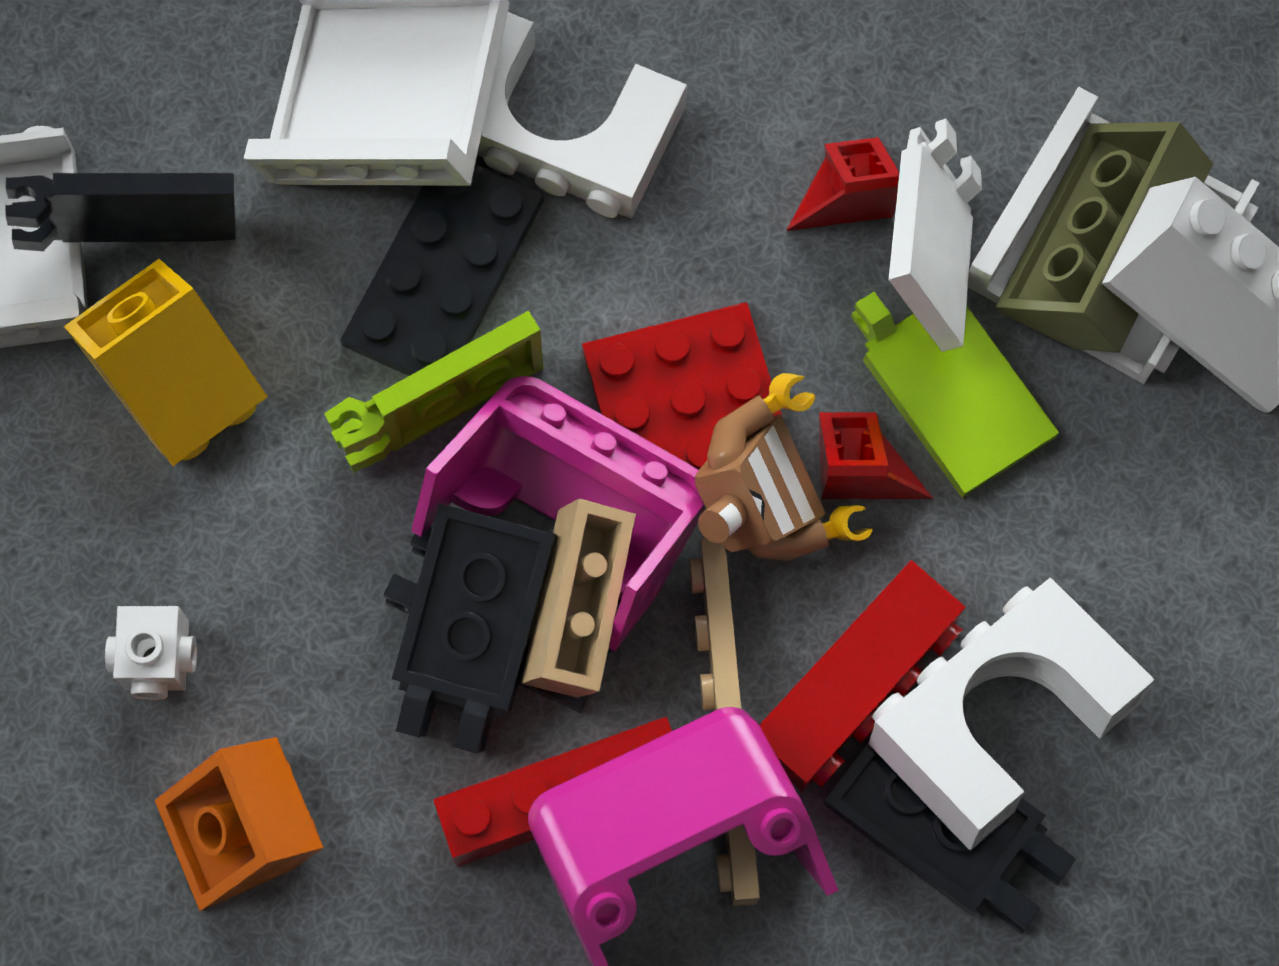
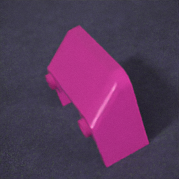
(554, 450)
(659, 805)

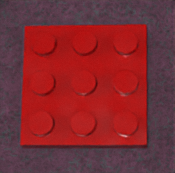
(679, 377)

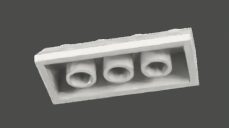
(1205, 285)

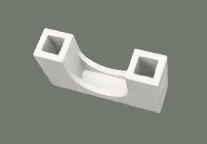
(604, 167)
(1037, 639)

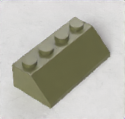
(1078, 236)

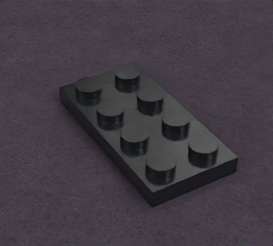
(442, 271)

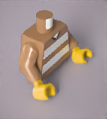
(759, 486)

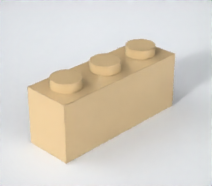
(579, 599)

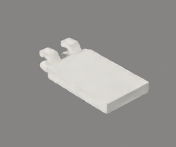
(934, 234)

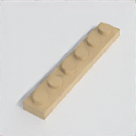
(718, 690)

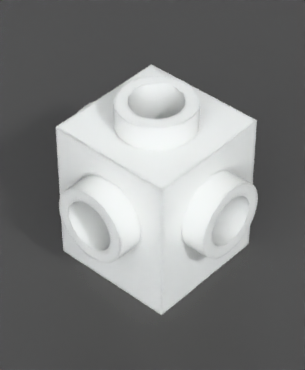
(151, 651)

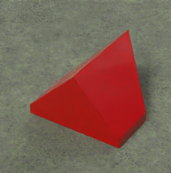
(850, 186)
(861, 461)

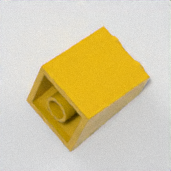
(167, 361)

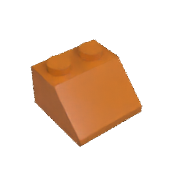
(238, 821)

